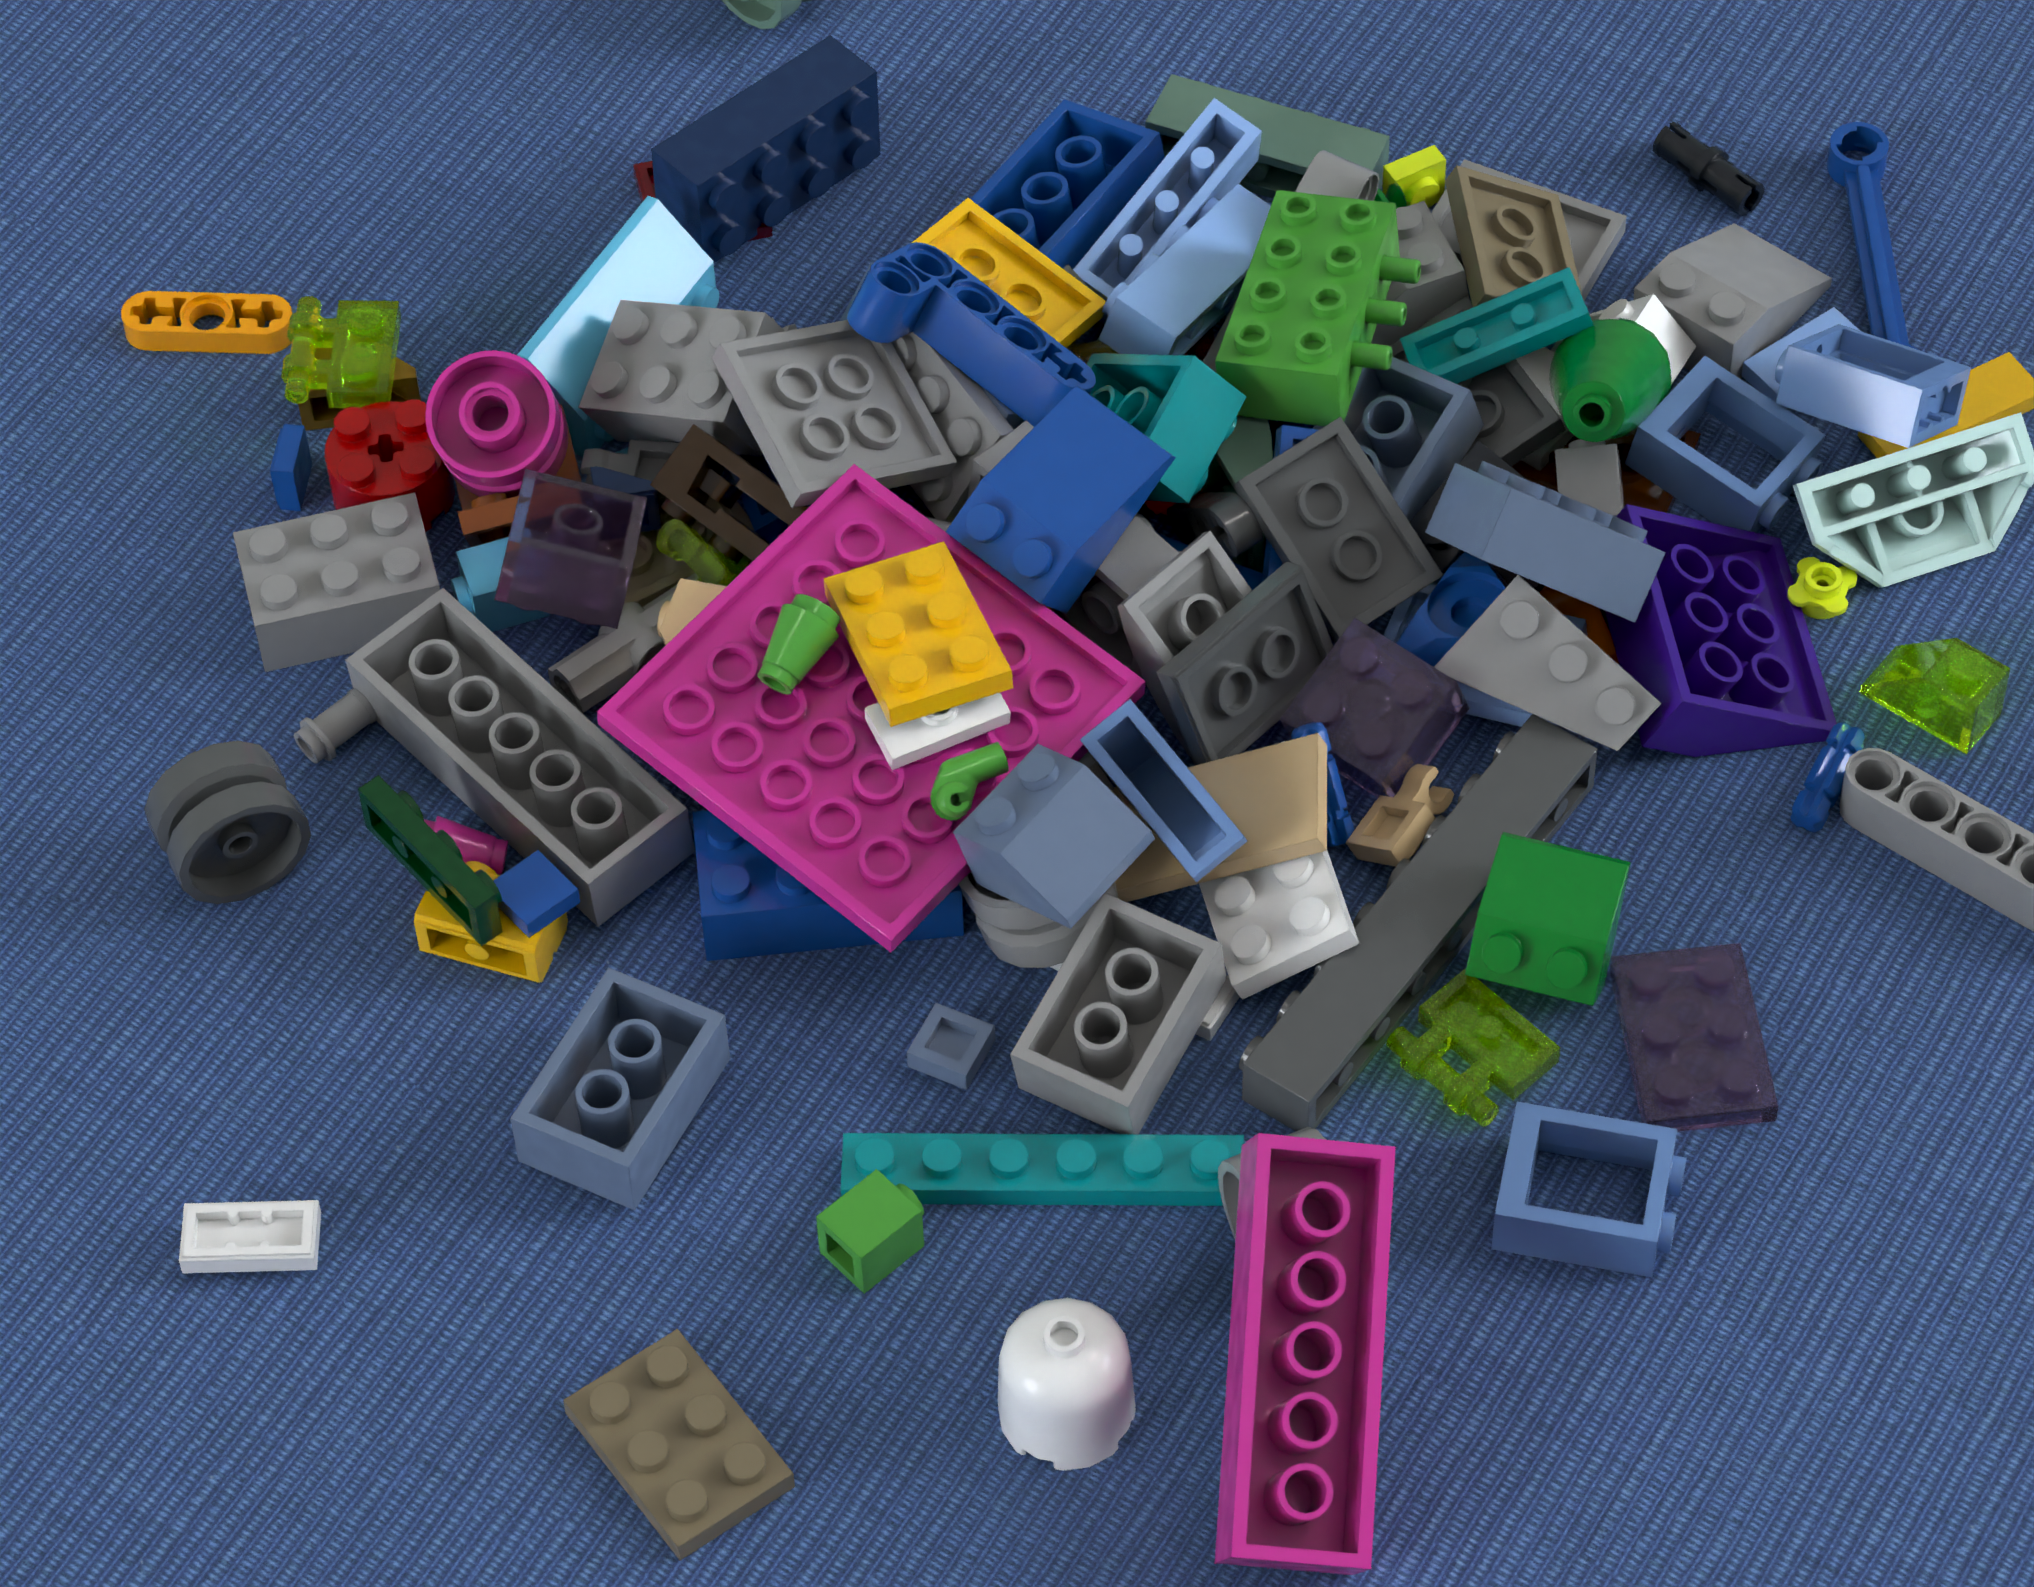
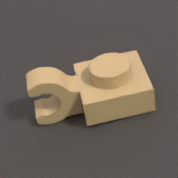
(1399, 823)

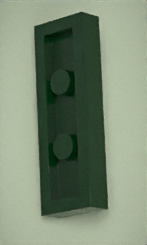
(432, 859)

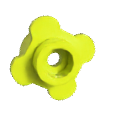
(1823, 600)

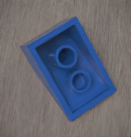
(1061, 499)

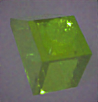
(1941, 689)

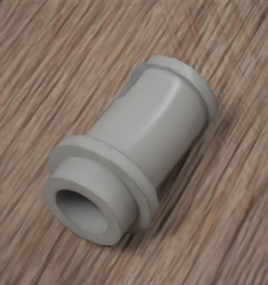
(334, 726)

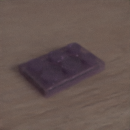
(1693, 1038)

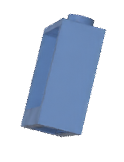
(1871, 385)
(1703, 484)
(1576, 1236)

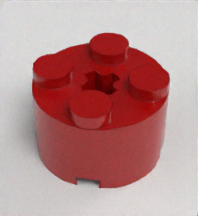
(387, 454)

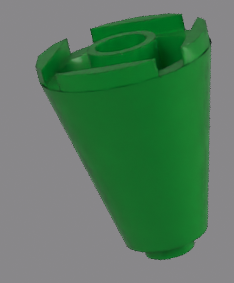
(1609, 379)

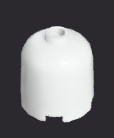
(1065, 1383)

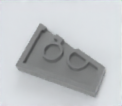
(1548, 667)

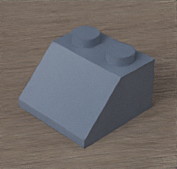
(1051, 837)

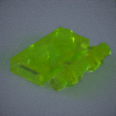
(362, 353)
(1487, 1035)

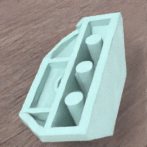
(1922, 503)

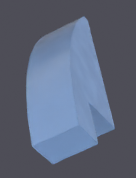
(1163, 790)

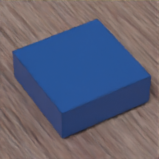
(291, 467)
(535, 893)

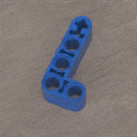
(968, 325)

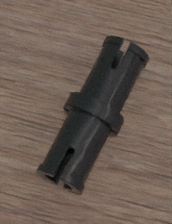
(1708, 168)

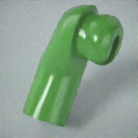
(959, 777)

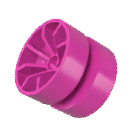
(494, 420)

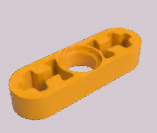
(167, 306)

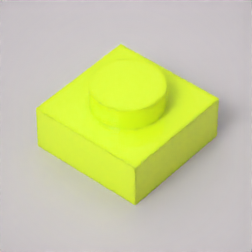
(1418, 175)

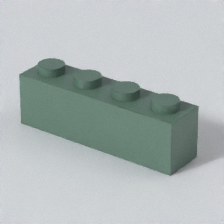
(1287, 139)

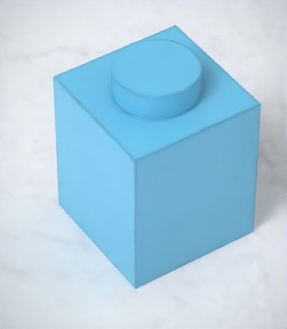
(478, 583)

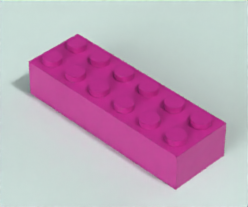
(1305, 1355)

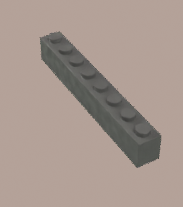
(1413, 929)

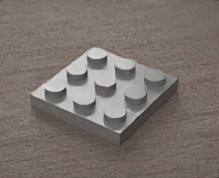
(831, 402)

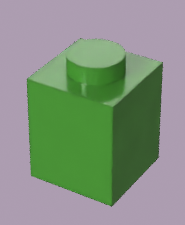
(871, 1230)

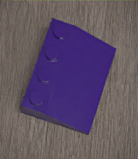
(1721, 643)

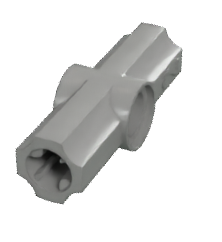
(612, 656)

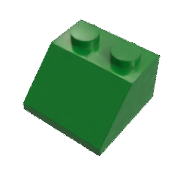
(1548, 919)

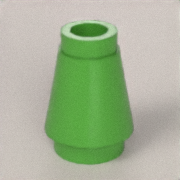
(798, 642)

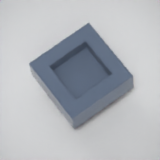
(951, 1046)

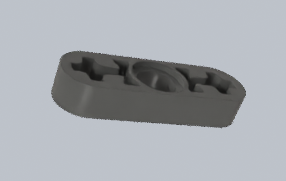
(1220, 513)

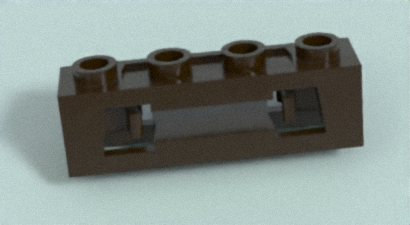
(695, 475)

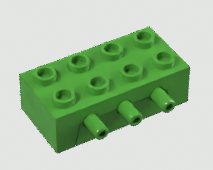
(1314, 307)

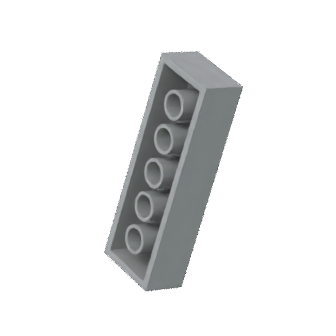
(521, 754)

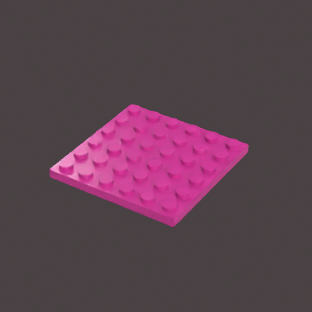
(803, 766)

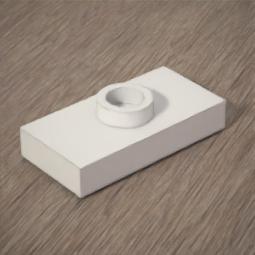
(936, 731)
(250, 1236)

